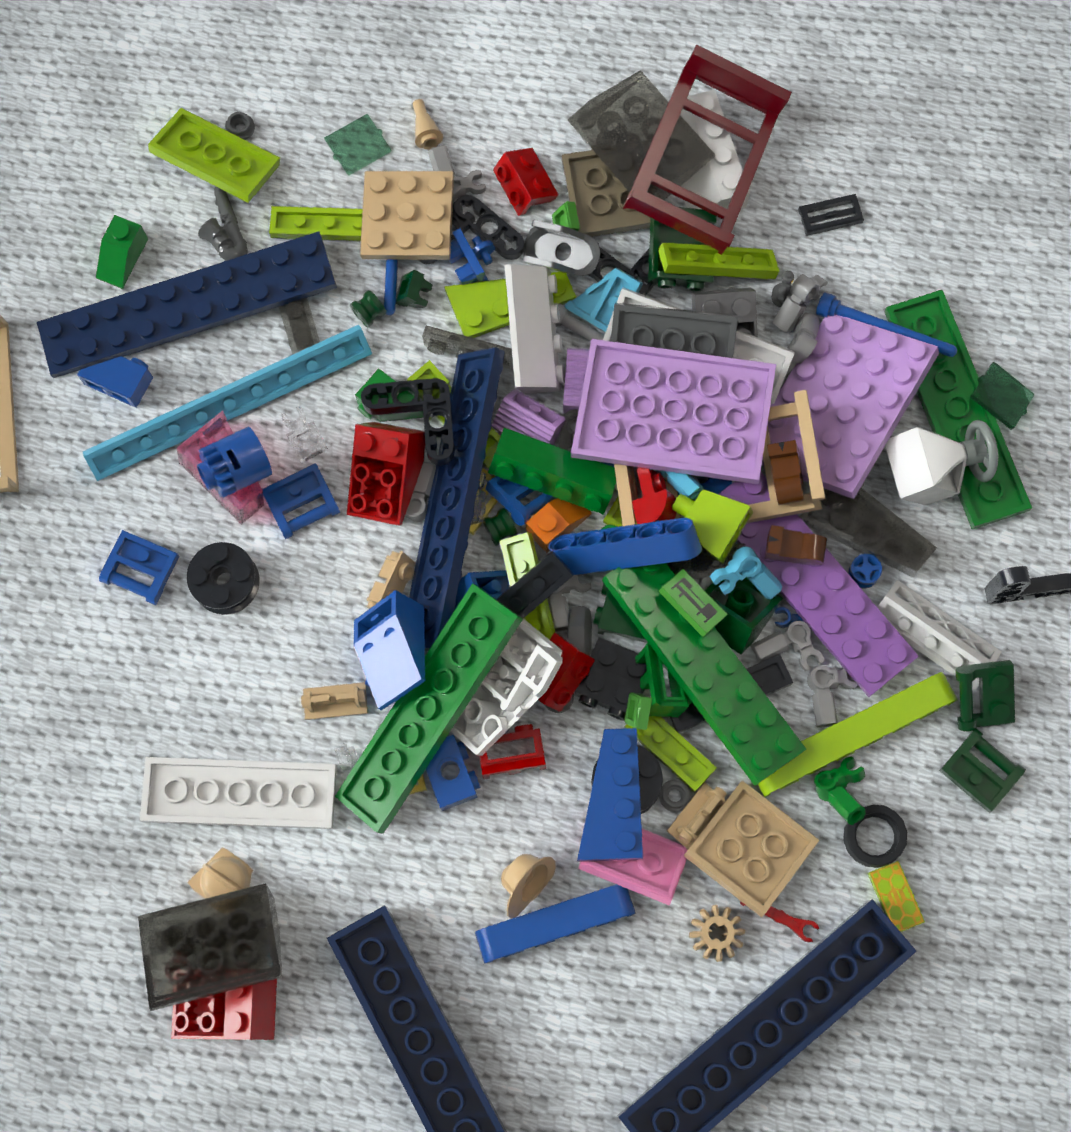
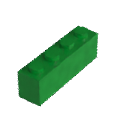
(553, 471)

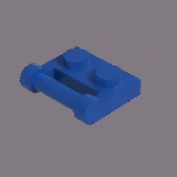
(295, 492)
(509, 496)
(141, 557)

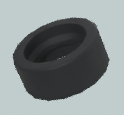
(897, 848)

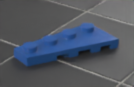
(614, 808)

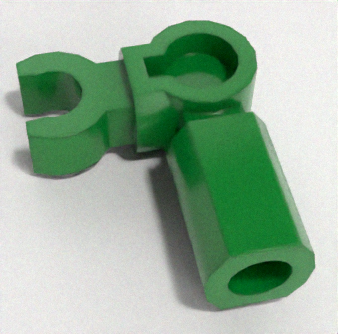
(832, 788)

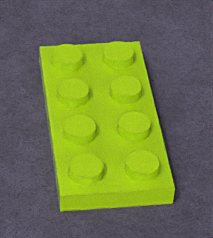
(214, 155)

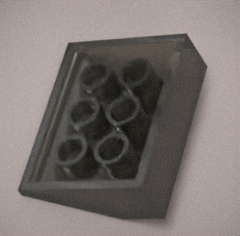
(622, 125)
(210, 946)

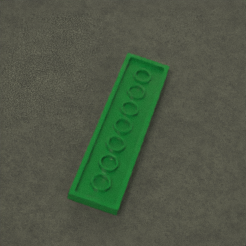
(950, 410)
(707, 674)
(428, 712)

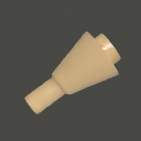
(426, 131)

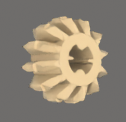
(715, 944)

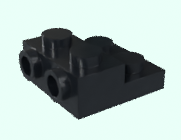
(611, 678)

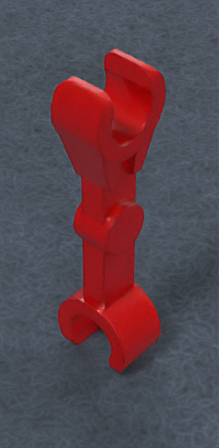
(794, 924)

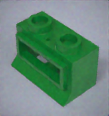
(654, 681)

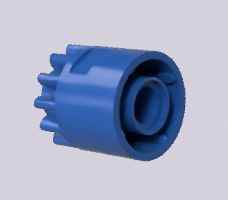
(233, 463)

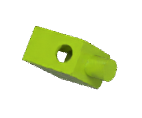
(716, 520)

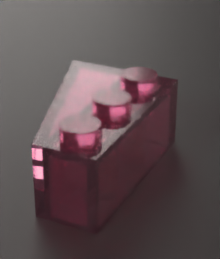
(239, 504)

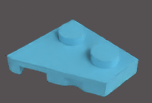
(598, 300)

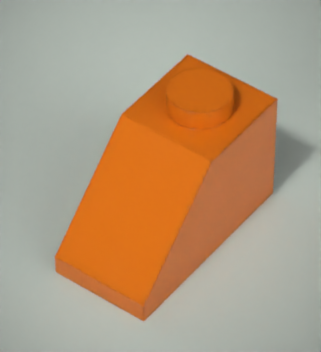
(554, 520)

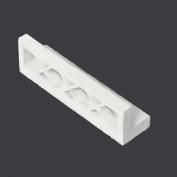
(934, 636)

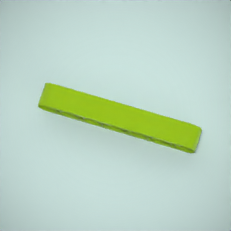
(863, 730)

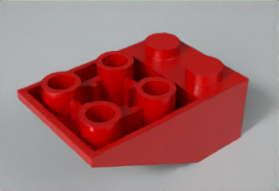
(384, 471)
(234, 1015)

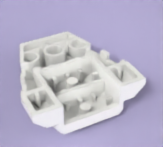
(509, 689)

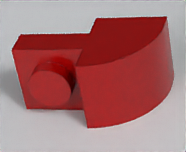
(656, 499)

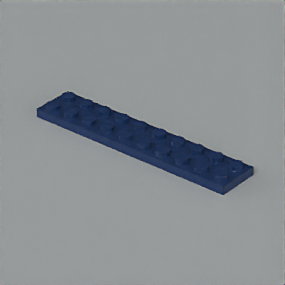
(186, 304)
(455, 489)

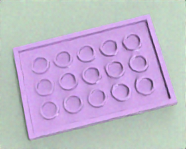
(856, 393)
(674, 411)

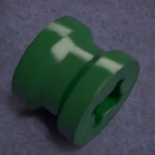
(368, 308)
(500, 526)

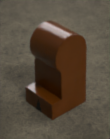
(786, 472)
(795, 546)

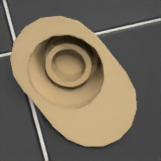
(221, 875)
(526, 880)

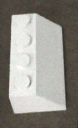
(721, 174)
(534, 329)

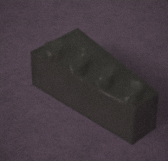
(870, 529)

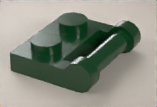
(995, 694)
(978, 779)

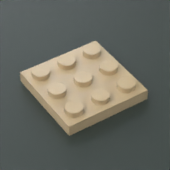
(407, 215)
(751, 848)

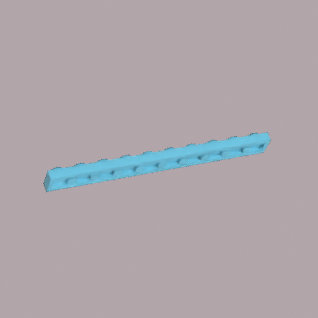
(232, 399)

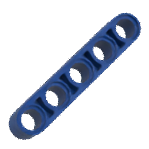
(628, 546)
(554, 922)

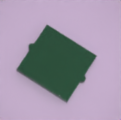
(357, 144)
(1002, 395)

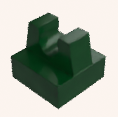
(409, 290)

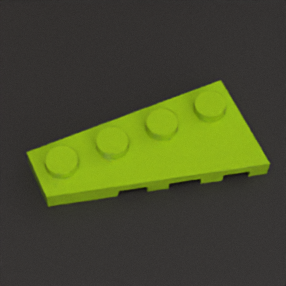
(484, 304)

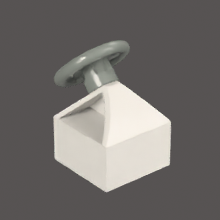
(933, 466)

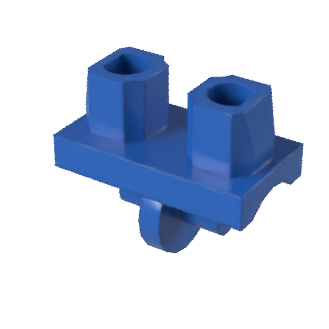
(472, 270)

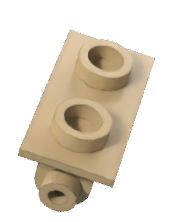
(397, 571)
(334, 701)
(697, 814)

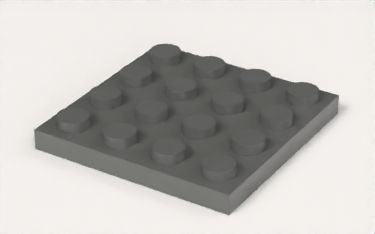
(675, 329)

